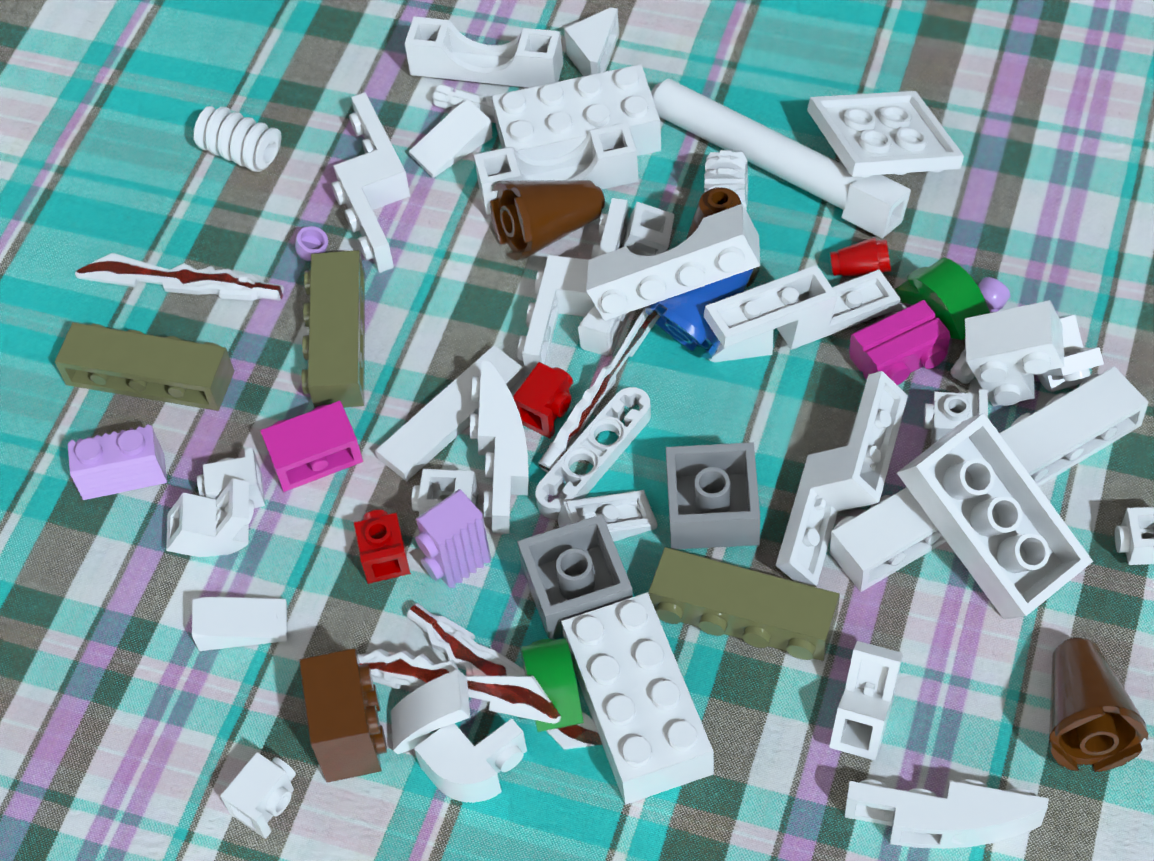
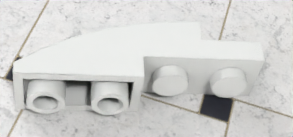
(503, 443)
(965, 818)

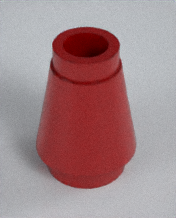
(861, 258)

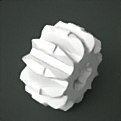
(728, 171)

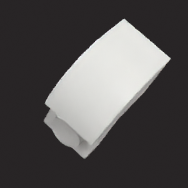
(1076, 359)
(208, 525)
(866, 700)
(468, 770)

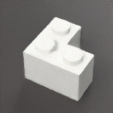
(1013, 346)

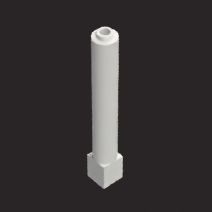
(868, 202)

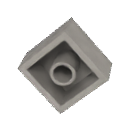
(713, 496)
(573, 571)

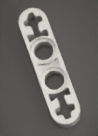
(597, 454)

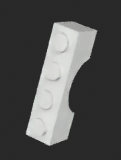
(441, 51)
(604, 158)
(716, 250)

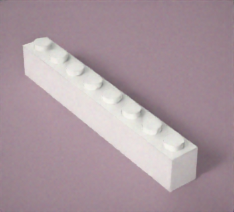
(1045, 444)

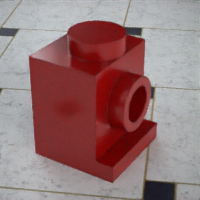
(543, 398)
(381, 546)

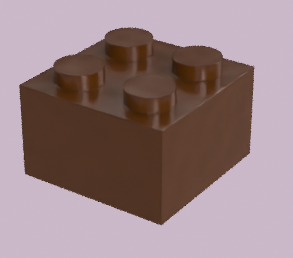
(343, 715)

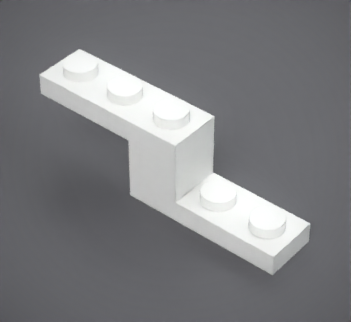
(370, 182)
(563, 288)
(801, 307)
(842, 479)

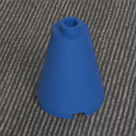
(684, 314)

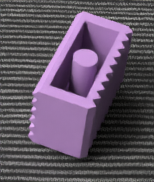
(117, 462)
(453, 539)

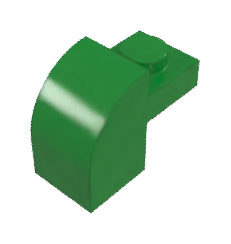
(947, 291)
(553, 669)

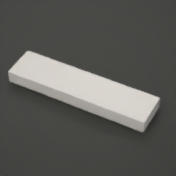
(442, 418)

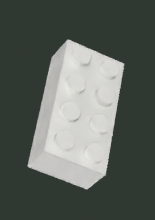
(557, 116)
(995, 517)
(638, 698)

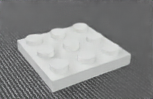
(884, 133)

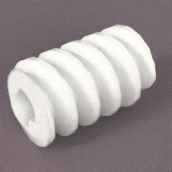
(237, 138)

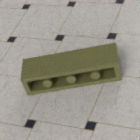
(335, 329)
(145, 366)
(744, 604)

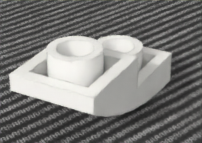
(428, 709)

